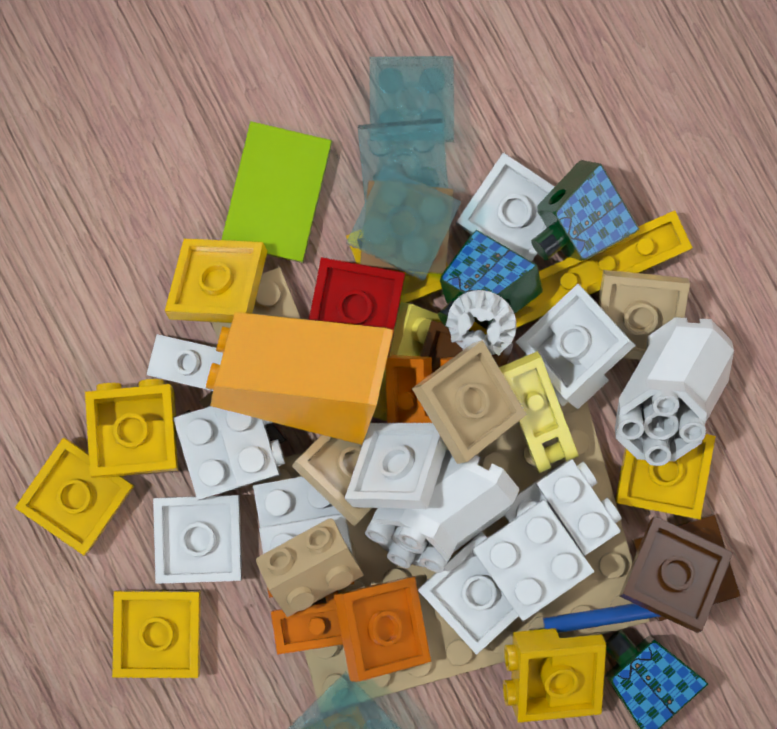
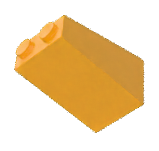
(301, 373)

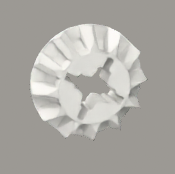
(484, 306)

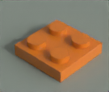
(382, 628)

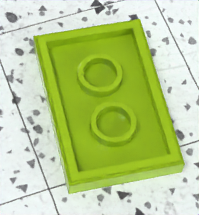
(277, 190)

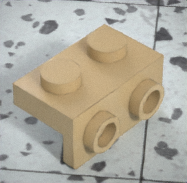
(308, 567)

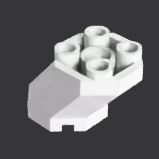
(674, 390)
(460, 508)

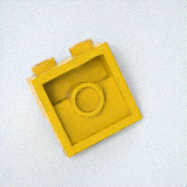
(131, 429)
(554, 675)

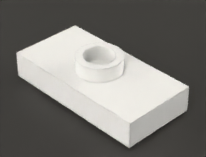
(182, 361)

